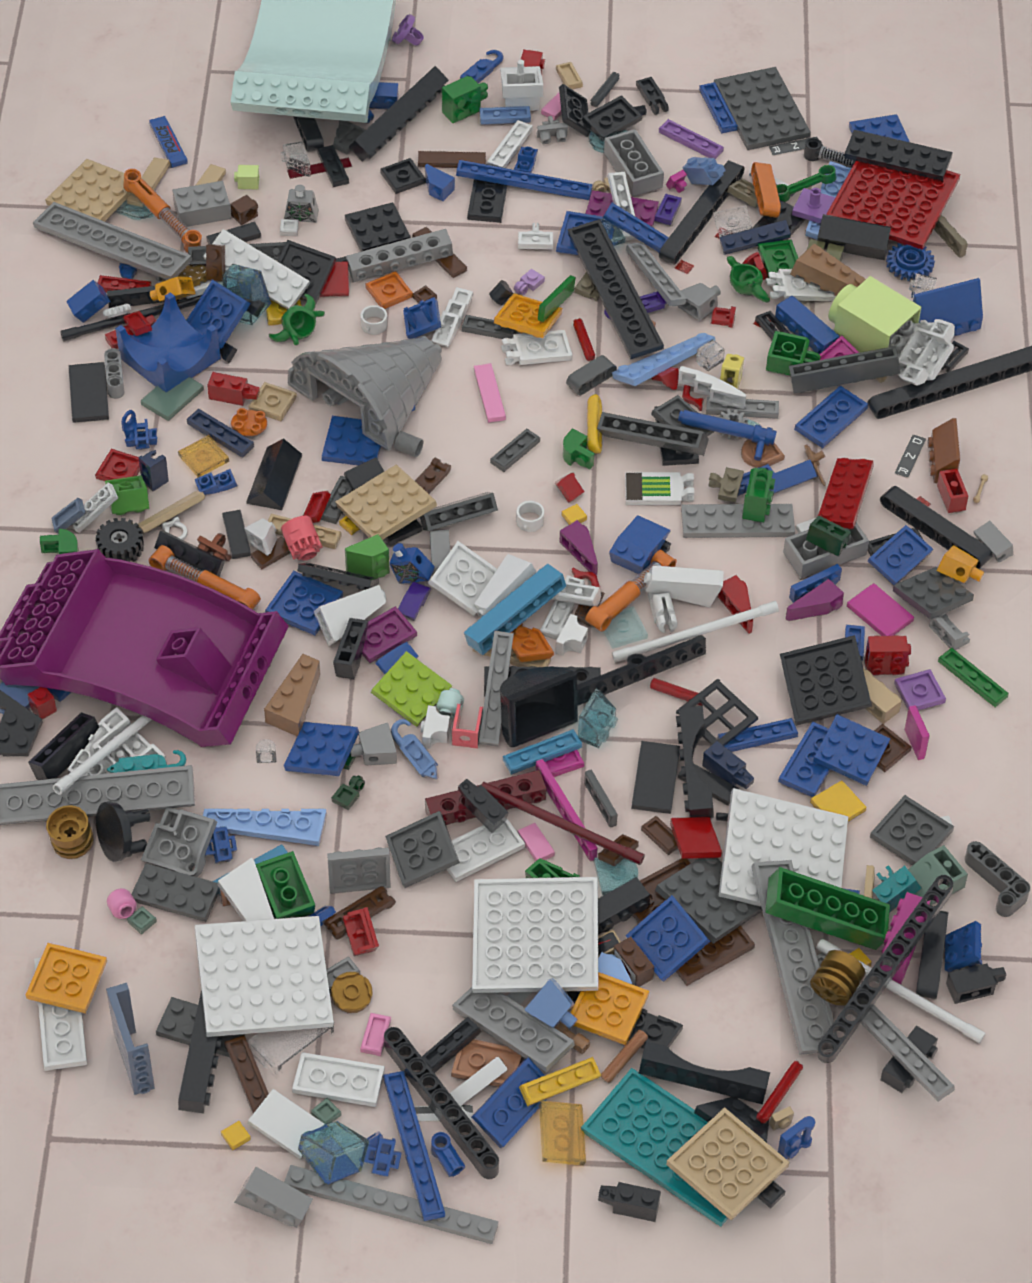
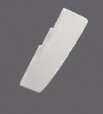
(452, 317)
(718, 390)

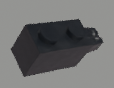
(483, 805)
(974, 982)
(631, 1200)

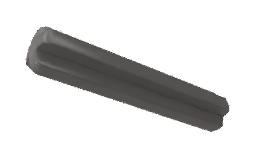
(604, 89)

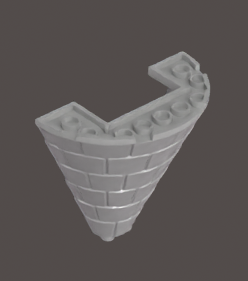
(377, 377)

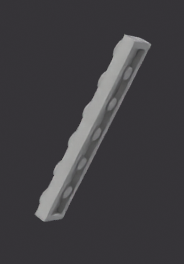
(656, 274)
(497, 675)

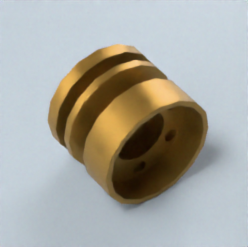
(69, 832)
(837, 977)

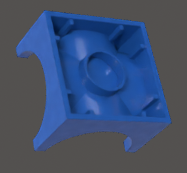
(170, 350)

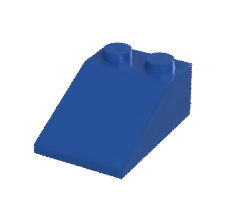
(638, 544)

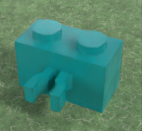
(896, 886)

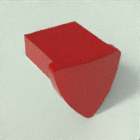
(756, 261)
(723, 316)
(668, 377)
(569, 487)

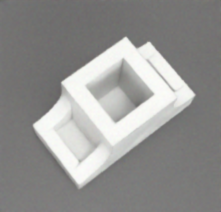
(571, 636)
(435, 728)

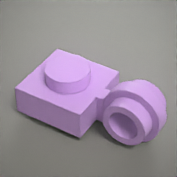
(529, 280)

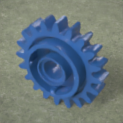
(909, 260)

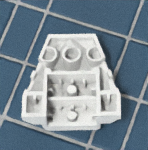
(922, 349)
(109, 728)

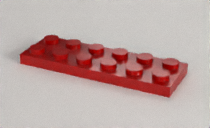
(846, 491)

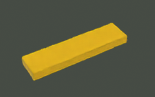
(560, 1081)

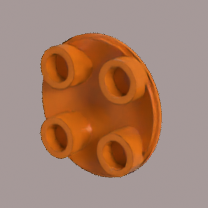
(249, 422)

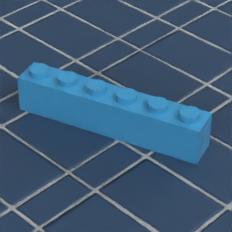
(515, 608)

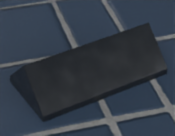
(856, 236)
(275, 475)

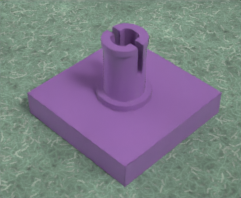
(812, 205)

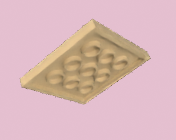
(92, 190)
(386, 503)
(727, 1163)

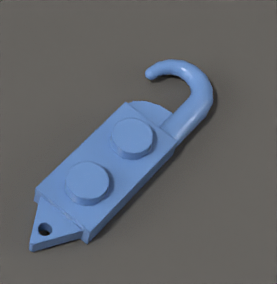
(415, 751)

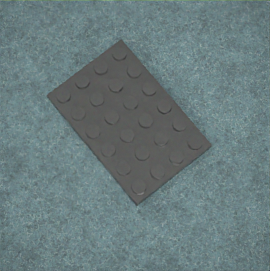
(762, 108)

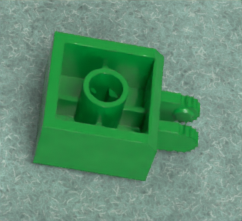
(462, 98)
(788, 351)
(758, 495)

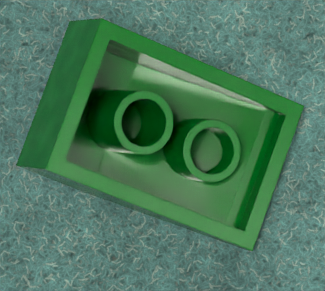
(285, 887)

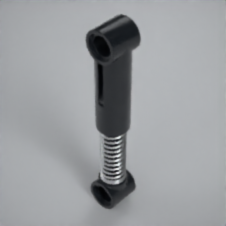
(814, 150)

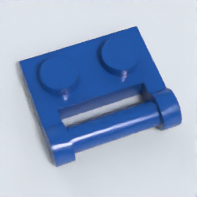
(792, 1140)

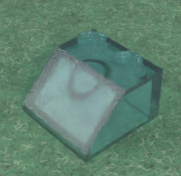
(596, 720)

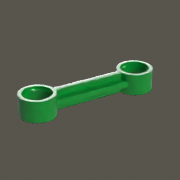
(807, 182)

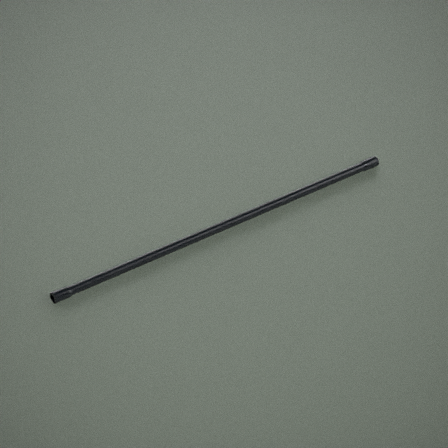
(74, 332)

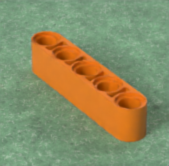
(765, 189)

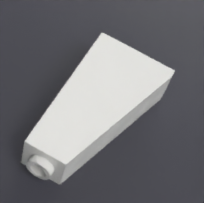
(506, 579)
(685, 584)
(336, 614)
(246, 892)

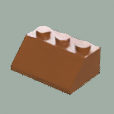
(944, 448)

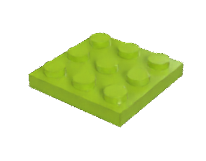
(410, 688)

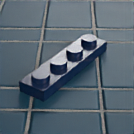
(755, 236)
(220, 433)

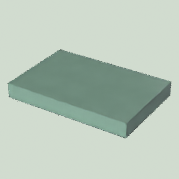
(171, 402)

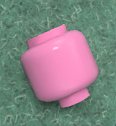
(121, 903)

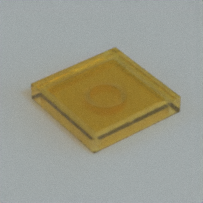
(203, 456)

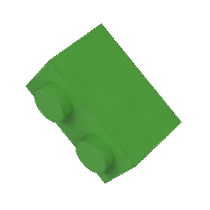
(131, 495)
(368, 557)

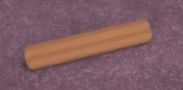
(624, 1056)

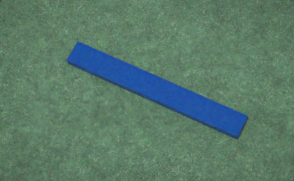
(524, 180)
(414, 1146)

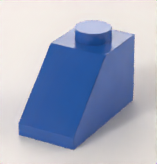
(439, 183)

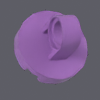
(407, 32)

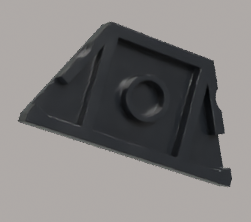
(738, 1109)

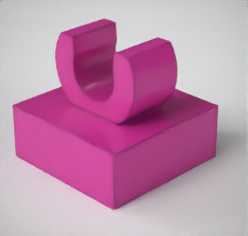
(677, 181)

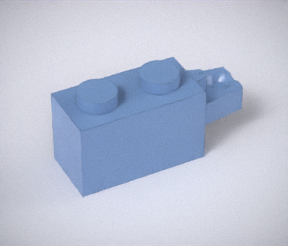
(703, 170)

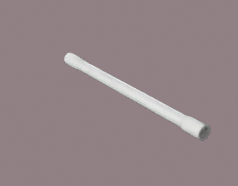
(762, 610)
(68, 780)
(966, 1028)

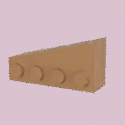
(825, 270)
(293, 698)

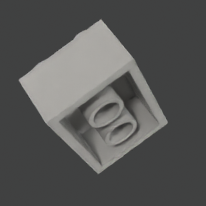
(202, 203)

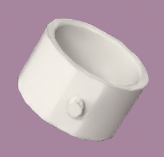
(374, 311)
(530, 525)

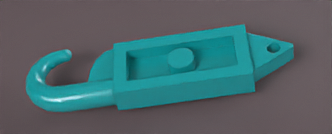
(145, 762)

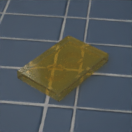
(561, 1133)

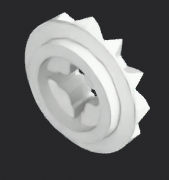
(116, 311)

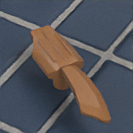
(815, 461)

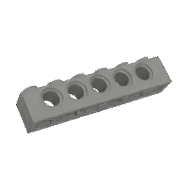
(399, 255)

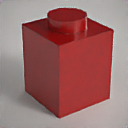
(42, 702)

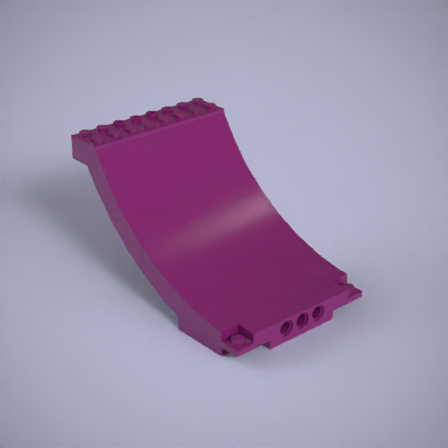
(141, 643)

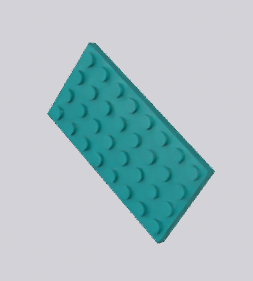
(645, 1129)

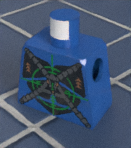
(410, 565)

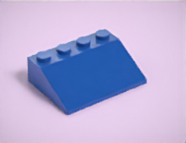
(954, 304)

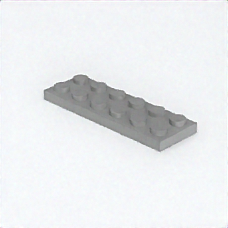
(727, 521)
(515, 1027)

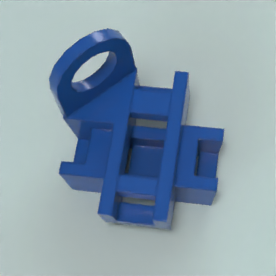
(134, 438)
(221, 841)
(382, 1160)

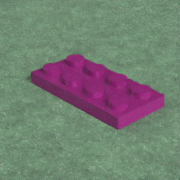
(643, 208)

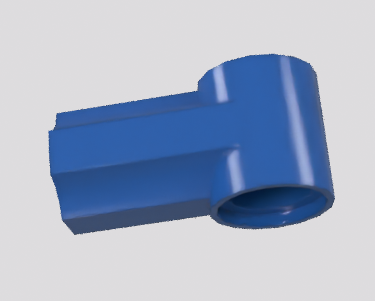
(446, 1155)

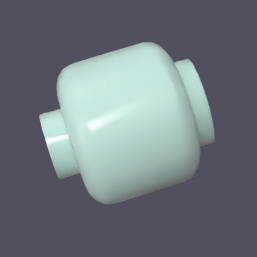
(448, 702)

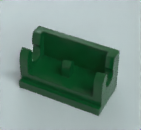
(828, 535)

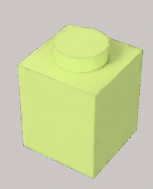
(247, 177)

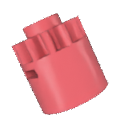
(301, 538)

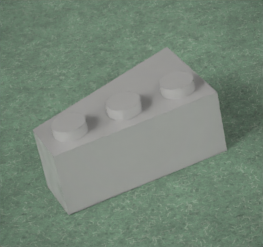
(273, 1198)

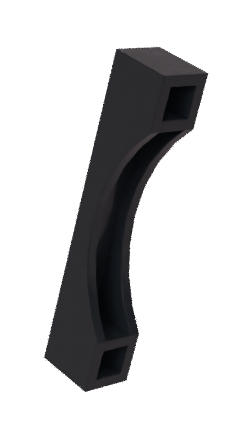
(692, 729)
(744, 1084)

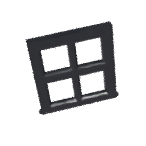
(718, 714)

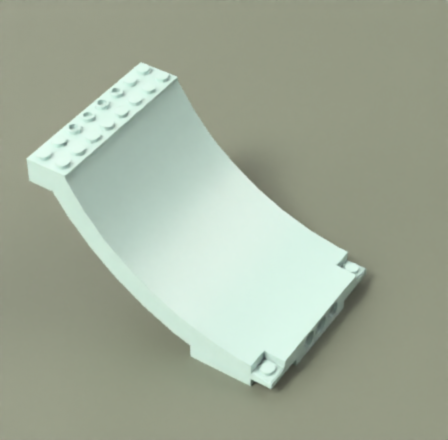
(315, 58)

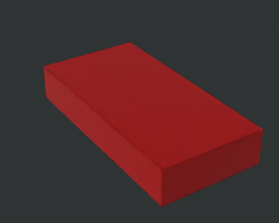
(137, 323)
(317, 505)

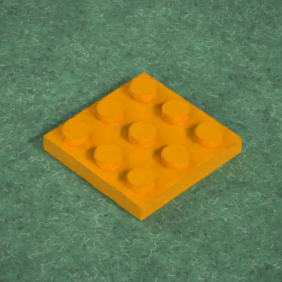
(522, 315)
(66, 978)
(611, 1009)

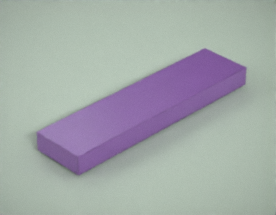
(691, 139)

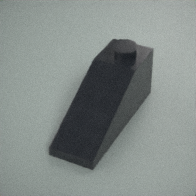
(350, 649)

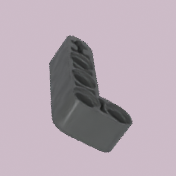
(979, 858)

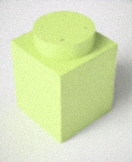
(871, 314)

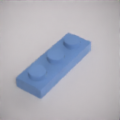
(505, 115)

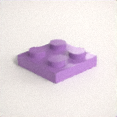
(920, 690)

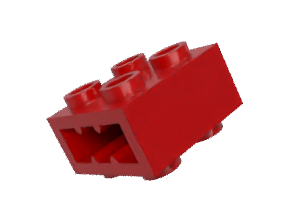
(887, 655)

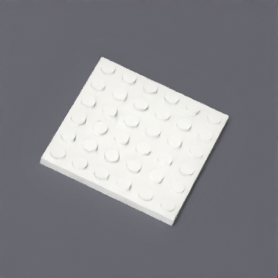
(778, 831)
(535, 933)
(263, 976)

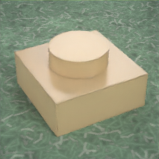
(781, 1119)

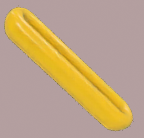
(594, 412)

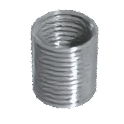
(408, 444)

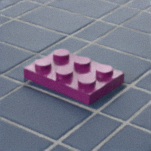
(386, 634)

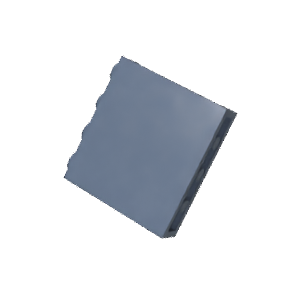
(137, 1058)

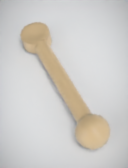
(984, 478)

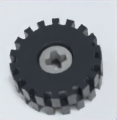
(129, 533)

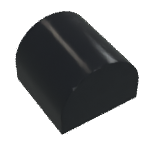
(501, 292)

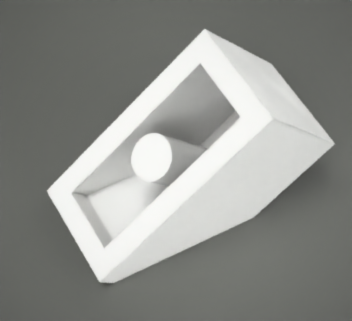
(262, 535)

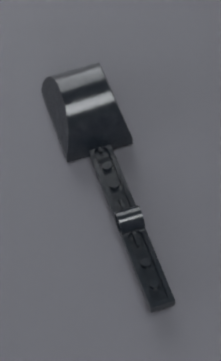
(549, 697)

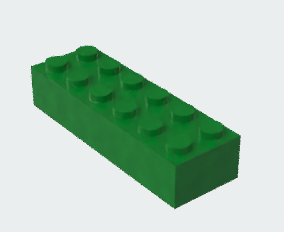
(827, 908)

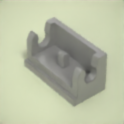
(995, 540)
(949, 632)

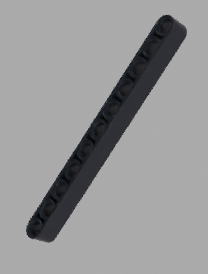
(951, 383)
(884, 977)

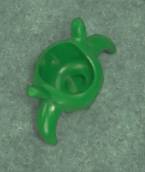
(747, 279)
(298, 322)

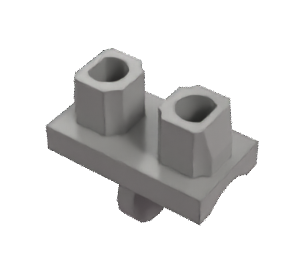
(552, 128)

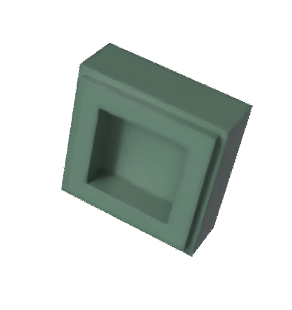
(141, 920)
(326, 1112)

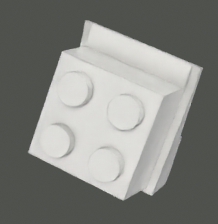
(522, 86)

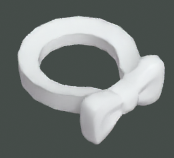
(175, 522)

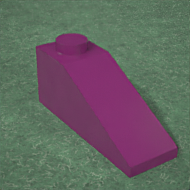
(579, 543)
(817, 602)

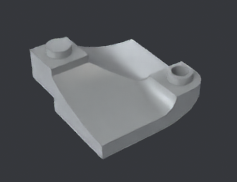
(180, 842)

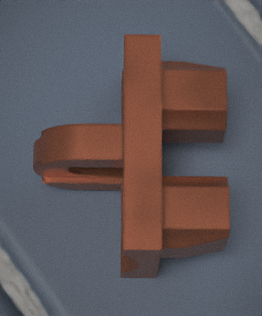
(215, 546)

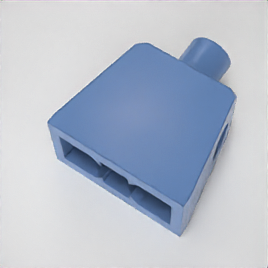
(552, 1005)

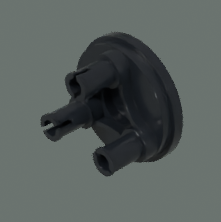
(115, 832)

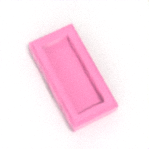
(552, 108)
(536, 842)
(374, 1035)

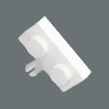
(535, 239)

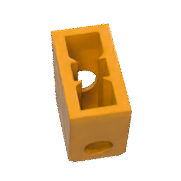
(178, 286)
(959, 565)

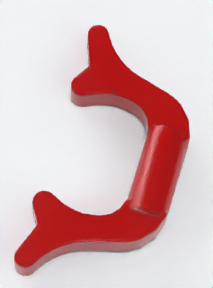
(694, 401)
(588, 575)

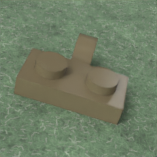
(728, 485)

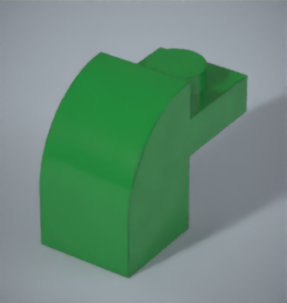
(576, 449)
(63, 543)

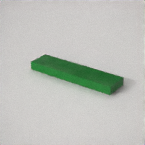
(556, 298)
(973, 677)

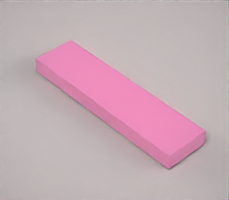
(489, 393)

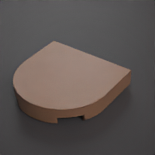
(770, 455)

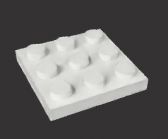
(463, 577)

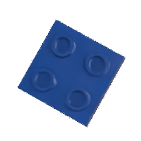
(422, 318)
(963, 947)

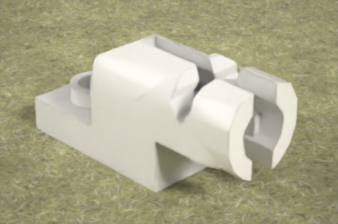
(663, 611)

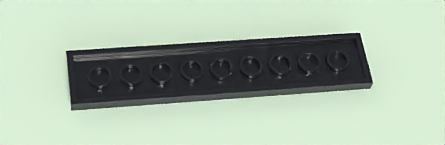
(615, 289)

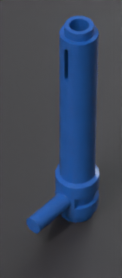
(754, 433)

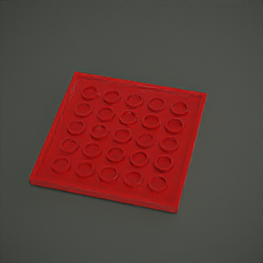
(895, 200)

